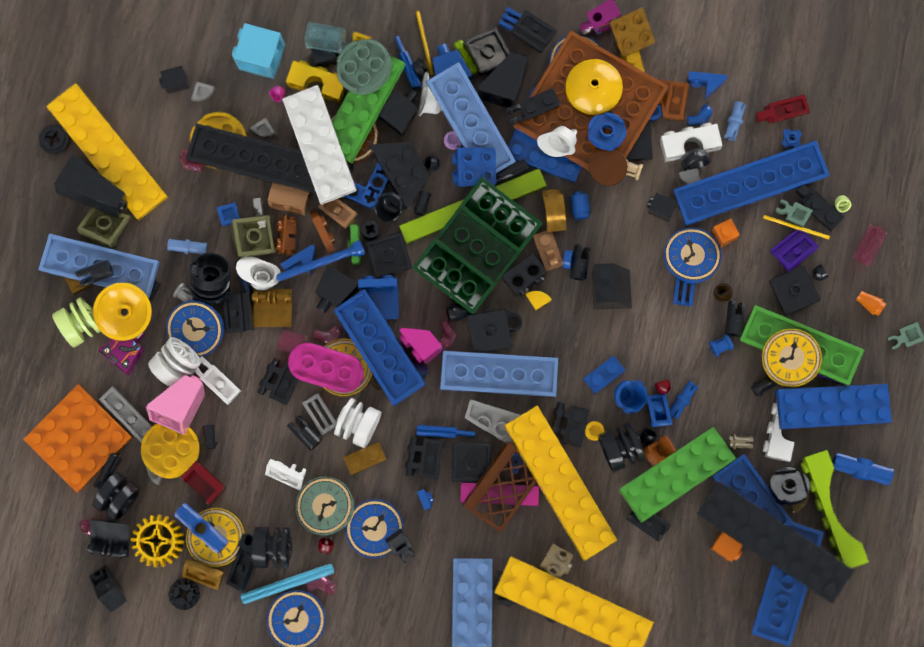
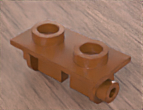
(283, 242)

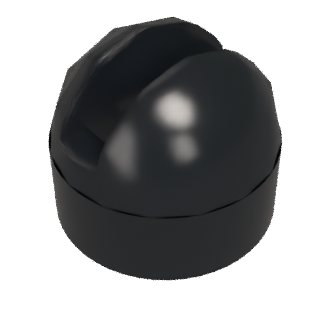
(432, 163)
(819, 273)
(648, 436)

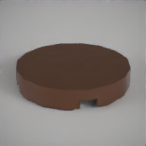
(608, 167)

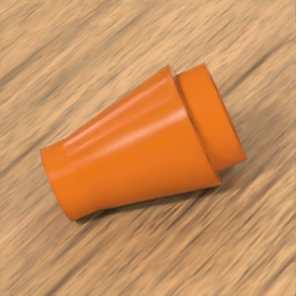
(872, 303)

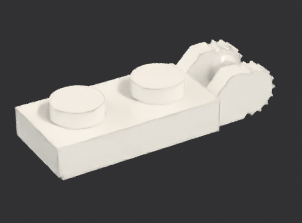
(218, 382)

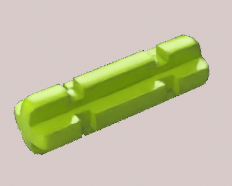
(460, 47)

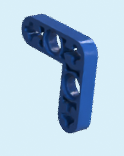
(364, 192)

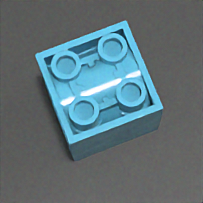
(258, 50)

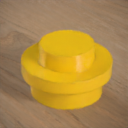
(593, 429)

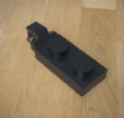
(822, 209)

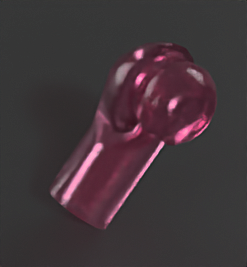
(329, 335)

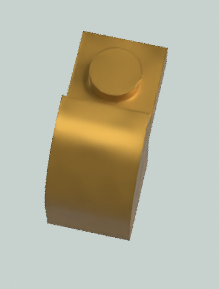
(554, 210)

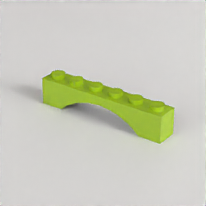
(819, 470)

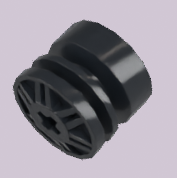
(210, 278)
(621, 447)
(271, 547)

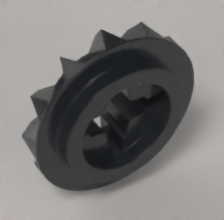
(51, 131)
(192, 597)

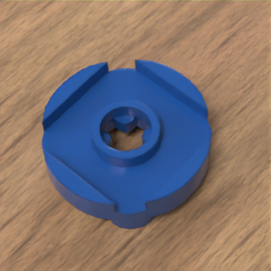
(606, 141)

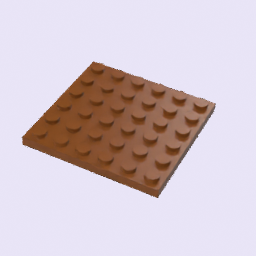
(636, 106)

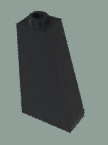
(90, 188)

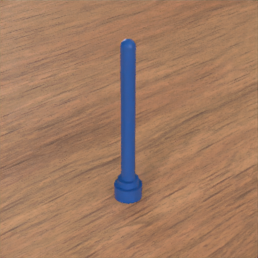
(355, 250)

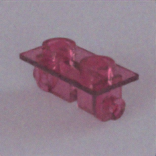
(870, 245)

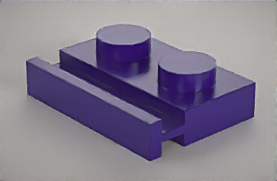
(794, 249)

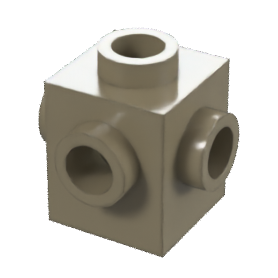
(557, 561)

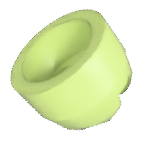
(842, 203)

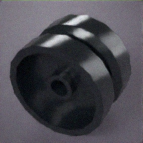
(116, 496)

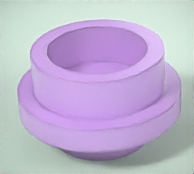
(451, 141)

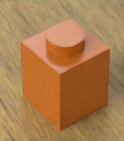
(725, 233)
(727, 547)

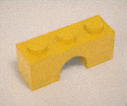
(302, 74)

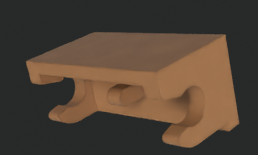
(288, 199)

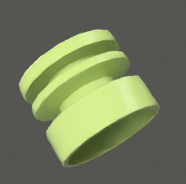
(75, 323)

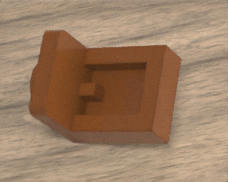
(659, 450)

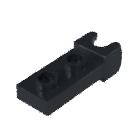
(242, 565)

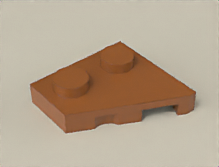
(674, 100)
(320, 224)

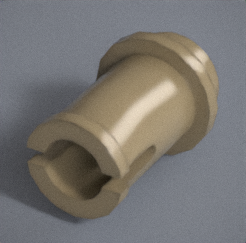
(739, 442)

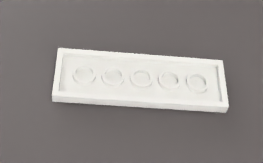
(319, 144)

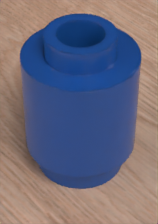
(580, 205)

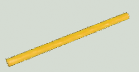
(424, 43)
(796, 227)

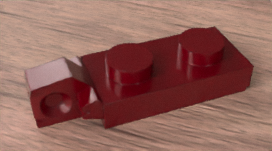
(784, 110)

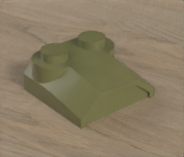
(102, 227)
(252, 236)

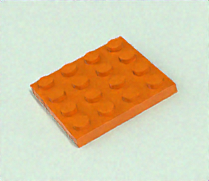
(77, 438)

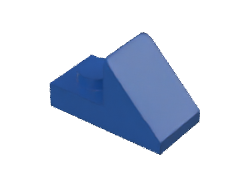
(711, 81)
(303, 257)
(658, 410)

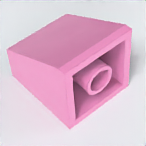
(177, 404)

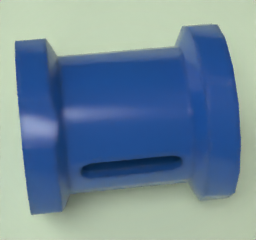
(721, 345)

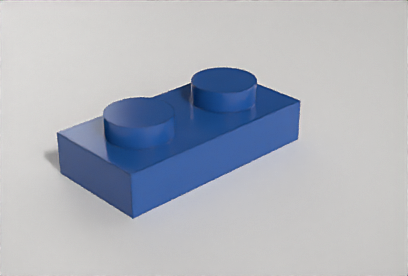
(604, 374)

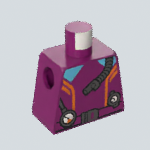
(605, 13)
(123, 353)

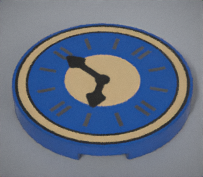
(692, 255)
(196, 325)
(370, 527)
(296, 619)

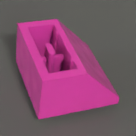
(422, 342)

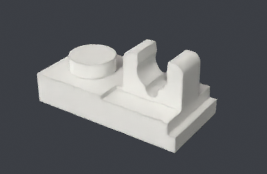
(286, 475)

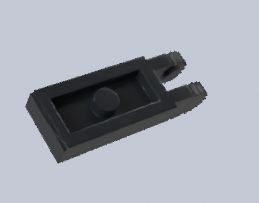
(534, 106)

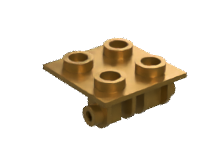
(632, 32)
(272, 308)

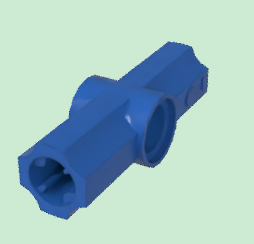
(862, 469)
(192, 519)

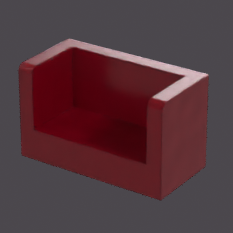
(203, 482)

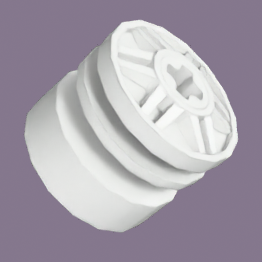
(174, 361)
(358, 423)

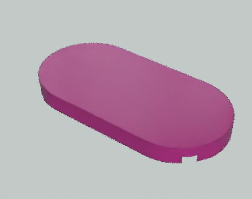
(325, 367)

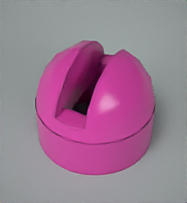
(277, 93)

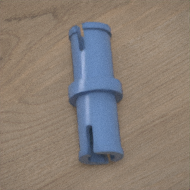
(735, 121)
(187, 246)

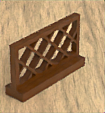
(487, 480)

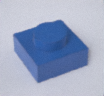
(228, 213)
(426, 499)

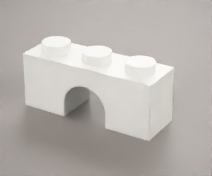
(706, 137)
(777, 446)

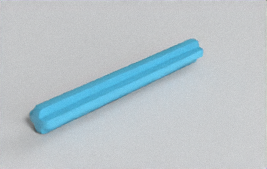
(287, 583)

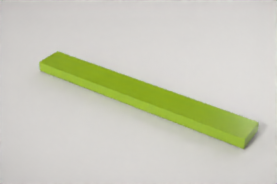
(437, 220)

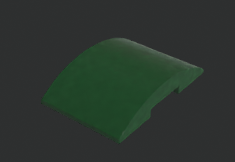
(477, 245)

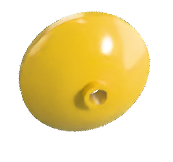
(590, 98)
(109, 307)

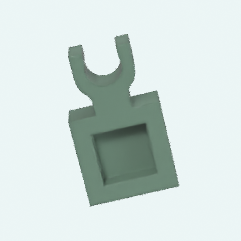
(797, 214)
(909, 335)

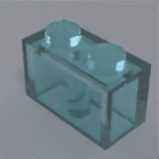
(325, 37)

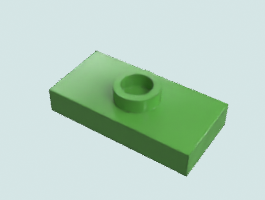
(355, 236)

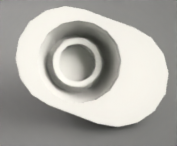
(428, 102)
(558, 142)
(257, 272)

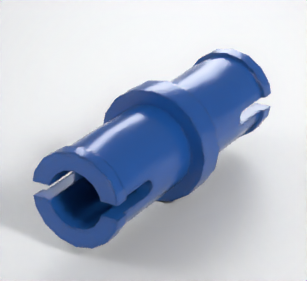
(683, 399)

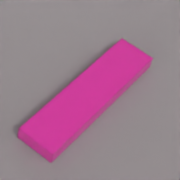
(530, 500)

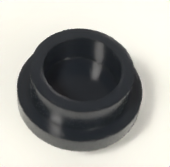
(421, 66)

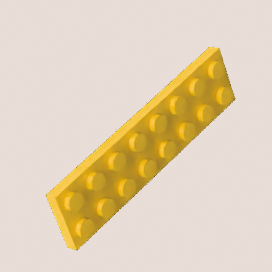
(106, 150)
(560, 483)
(572, 606)

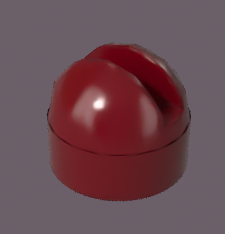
(663, 387)
(325, 545)

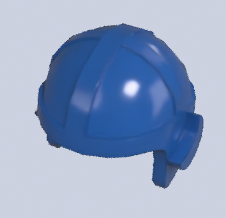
(630, 396)

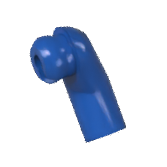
(701, 118)

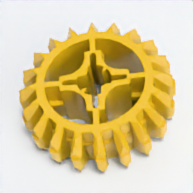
(157, 549)

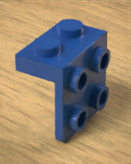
(473, 164)
(384, 294)

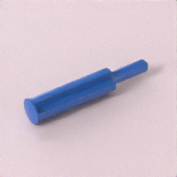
(409, 68)
(446, 432)

